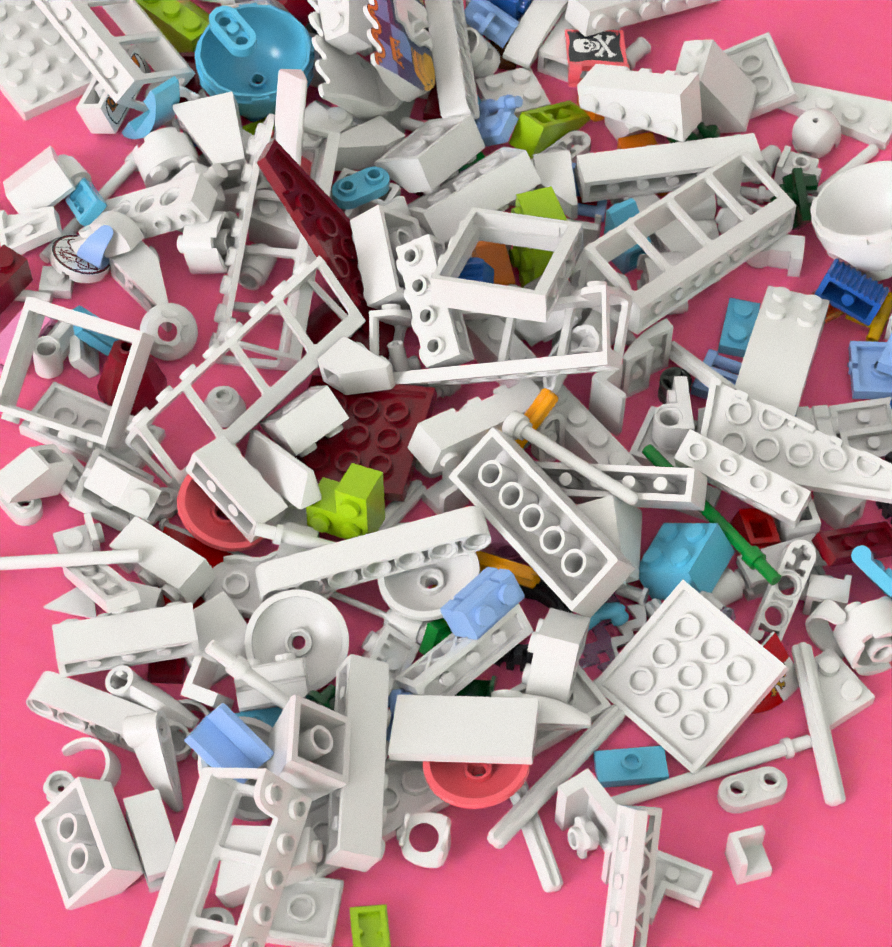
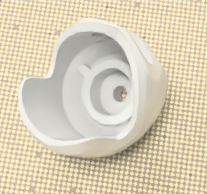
(816, 133)

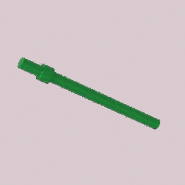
(751, 555)

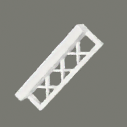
(461, 660)
(627, 873)

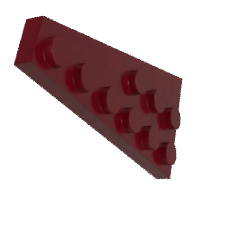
(318, 220)

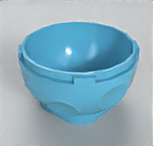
(280, 45)

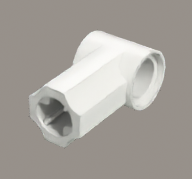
(52, 350)

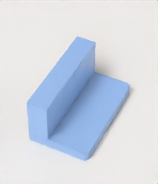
(228, 742)

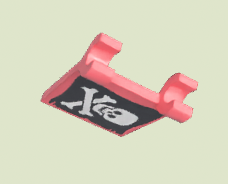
(585, 52)

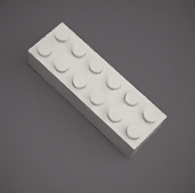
(542, 523)

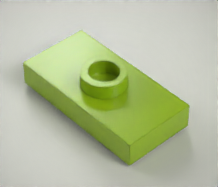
(370, 926)

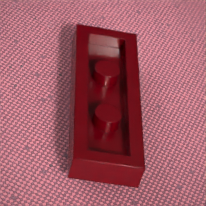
(837, 544)

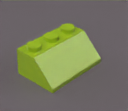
(178, 20)

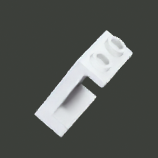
(588, 798)

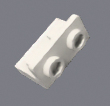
(390, 647)

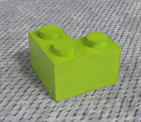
(349, 506)

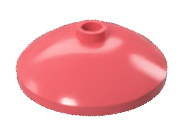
(201, 520)
(461, 787)

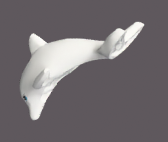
(587, 333)

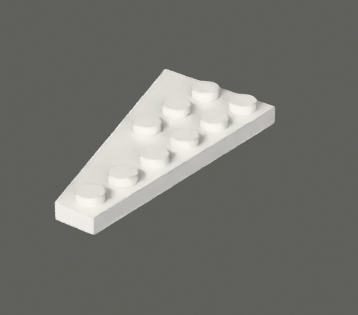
(793, 447)

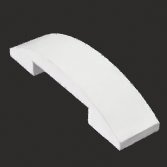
(533, 30)

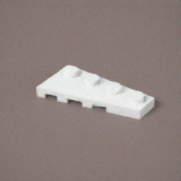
(859, 116)

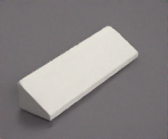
(290, 111)
(282, 471)

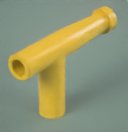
(879, 322)

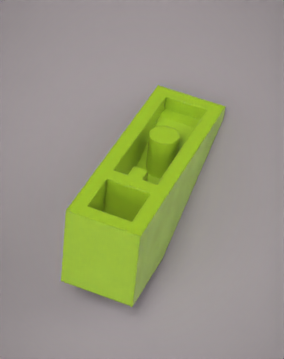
(546, 125)

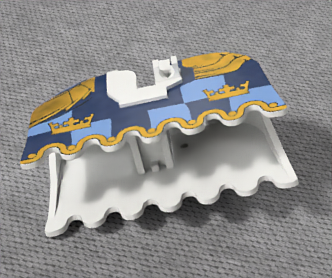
(398, 70)

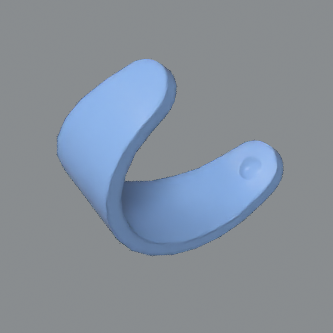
(94, 247)

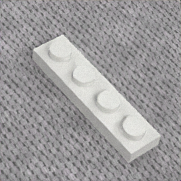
(104, 587)

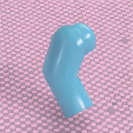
(614, 611)

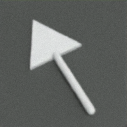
(74, 603)

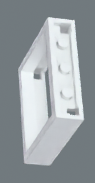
(511, 229)
(21, 354)

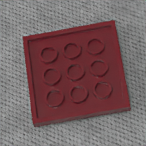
(374, 435)

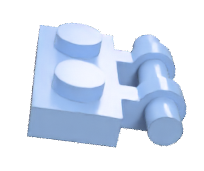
(497, 127)

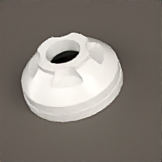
(186, 330)

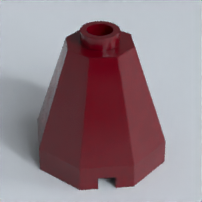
(151, 384)

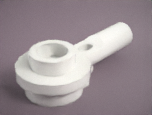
(164, 507)

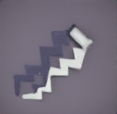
(611, 644)

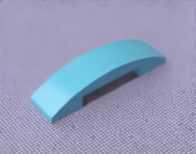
(160, 106)

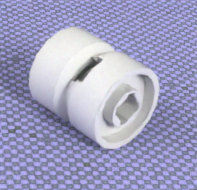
(484, 56)

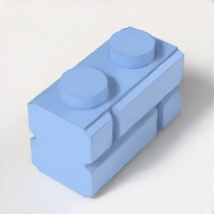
(482, 603)

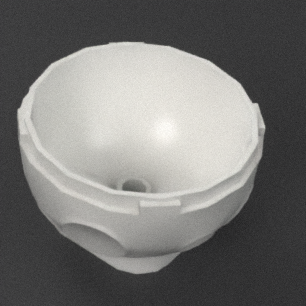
(856, 218)

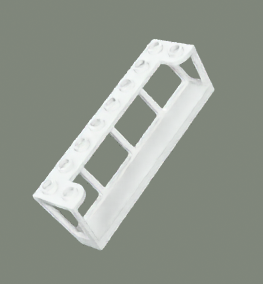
(104, 52)
(705, 265)
(594, 295)
(299, 303)
(270, 395)
(202, 847)

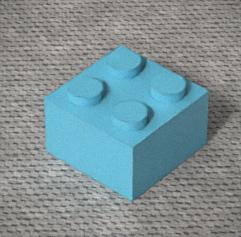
(686, 553)

